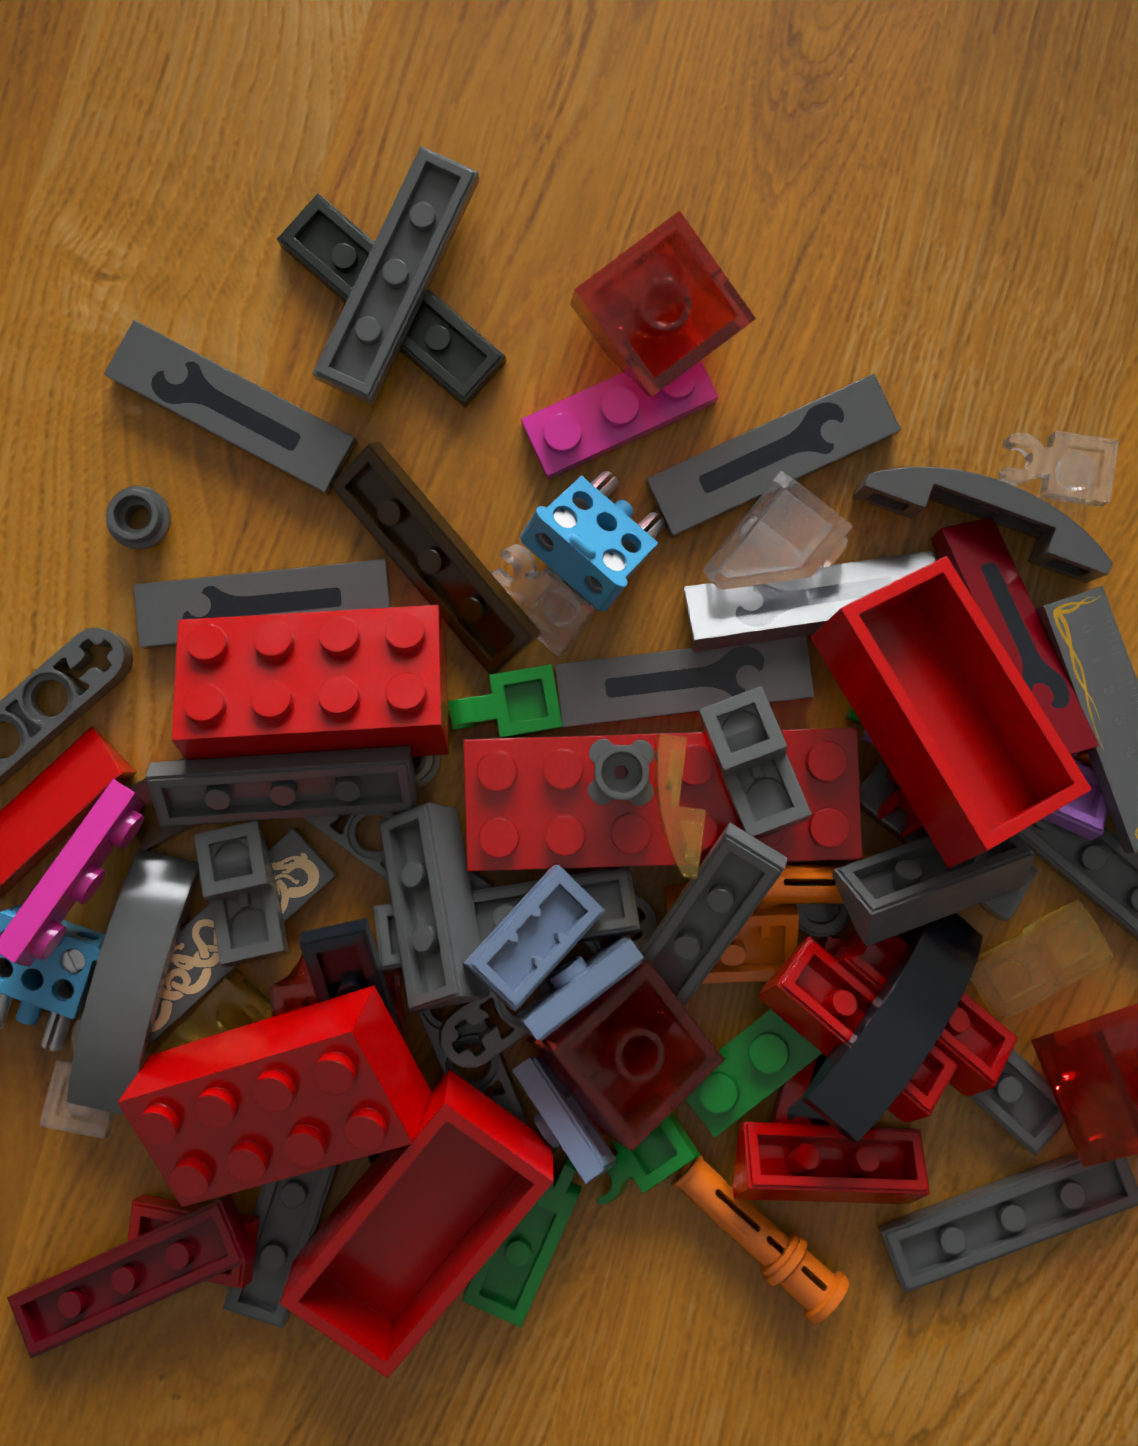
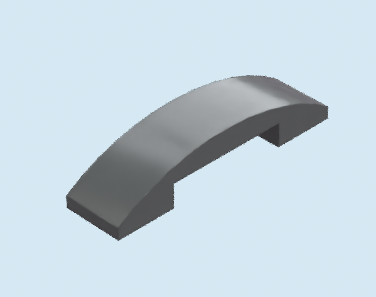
(1059, 540)
(130, 978)

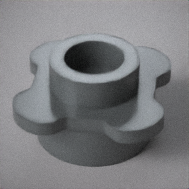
(636, 784)

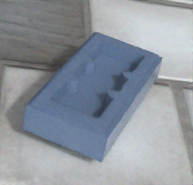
(534, 937)
(578, 985)
(564, 1121)

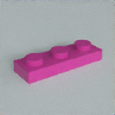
(611, 417)
(72, 876)

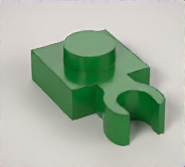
(653, 1160)

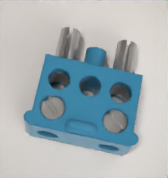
(592, 539)
(69, 963)

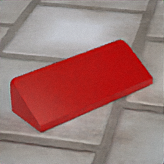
(56, 804)
(826, 1007)
(971, 1035)
(825, 1166)

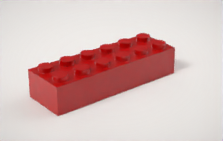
(535, 811)

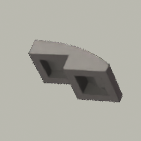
(754, 763)
(242, 893)

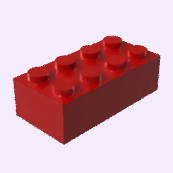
(311, 683)
(948, 712)
(278, 1098)
(419, 1226)

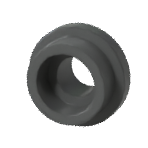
(123, 507)

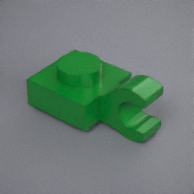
(520, 703)

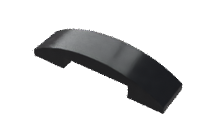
(898, 1028)

